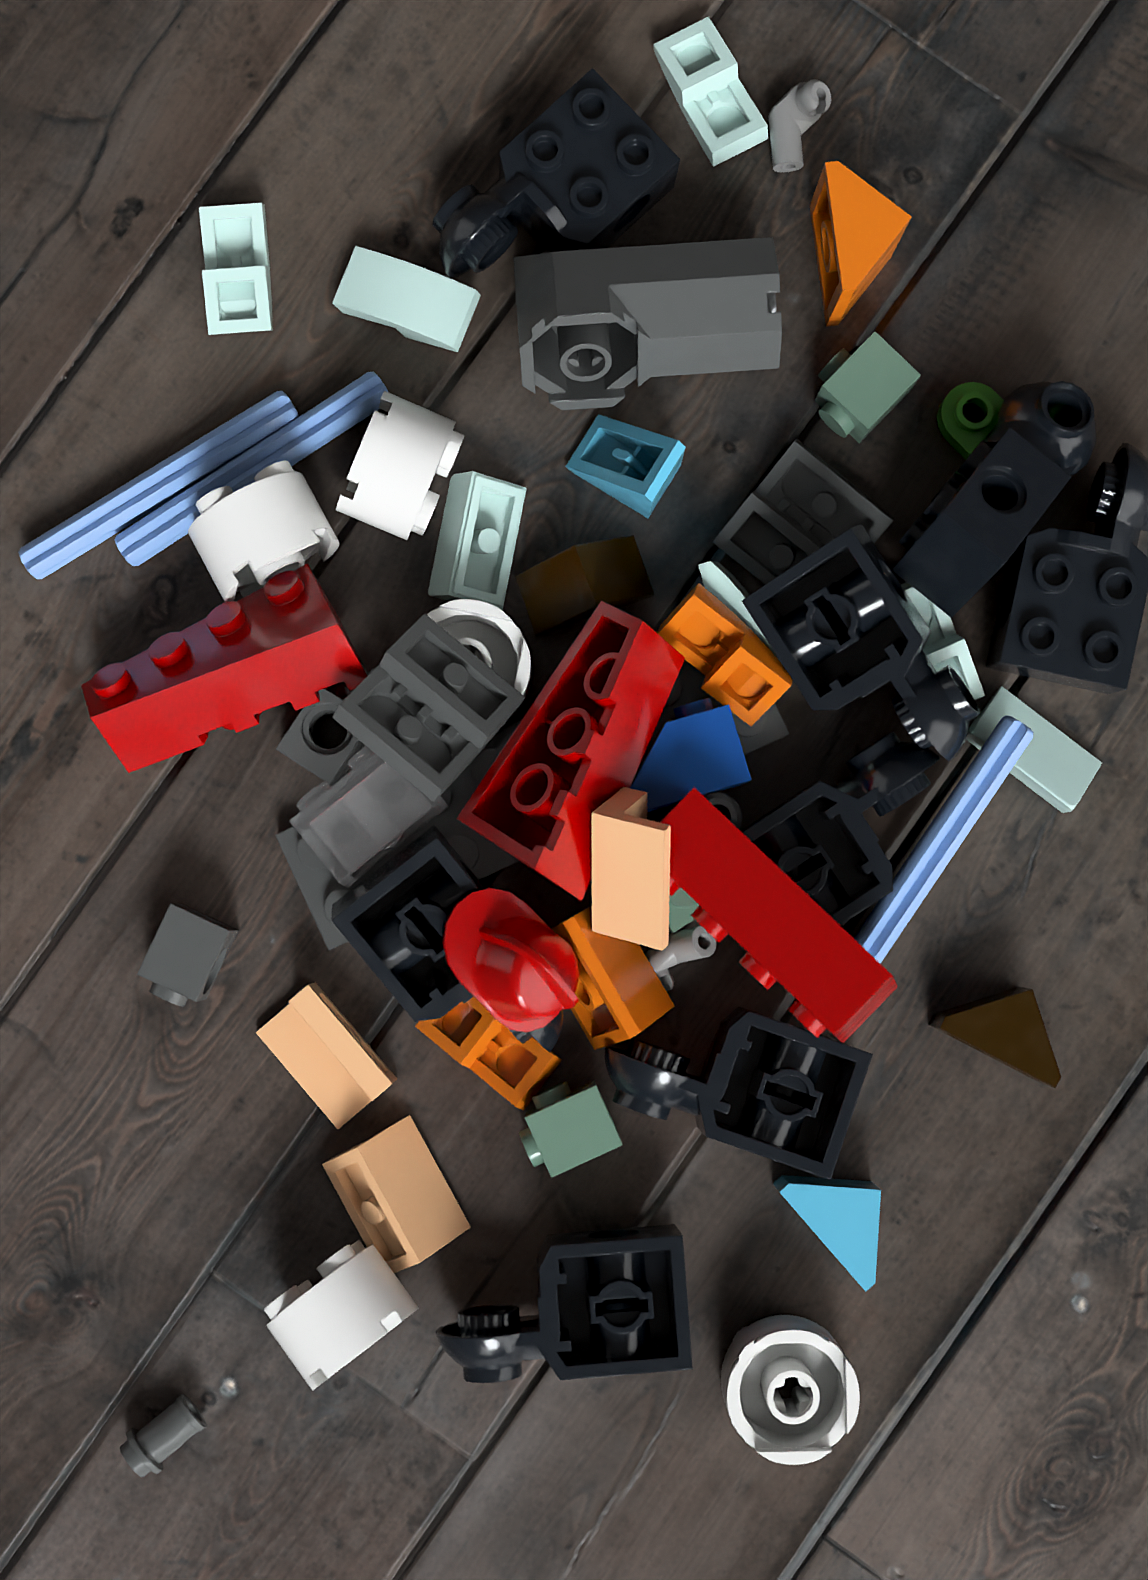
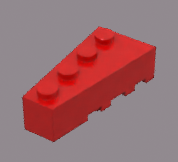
(224, 671)
(576, 747)
(773, 920)

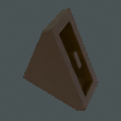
(579, 578)
(1005, 1029)

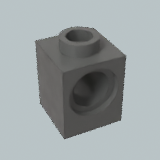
(300, 741)
(186, 955)

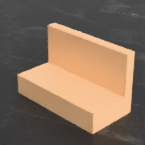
(630, 871)
(326, 1055)
(397, 1195)

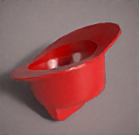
(510, 959)

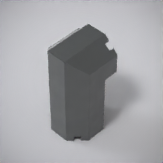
(643, 313)

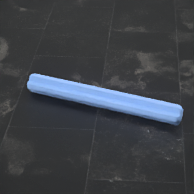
(289, 443)
(156, 486)
(944, 836)

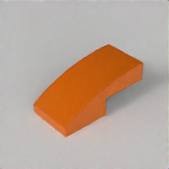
(728, 653)
(492, 1051)

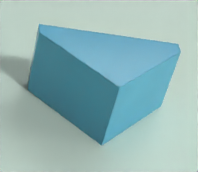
(627, 462)
(842, 1217)

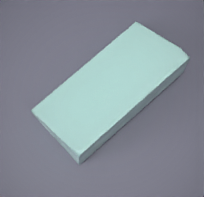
(477, 539)
(1050, 763)

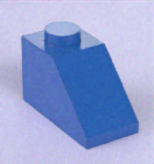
(691, 752)

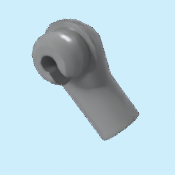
(792, 118)
(683, 947)

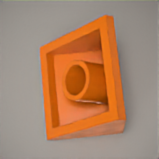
(852, 236)
(615, 984)

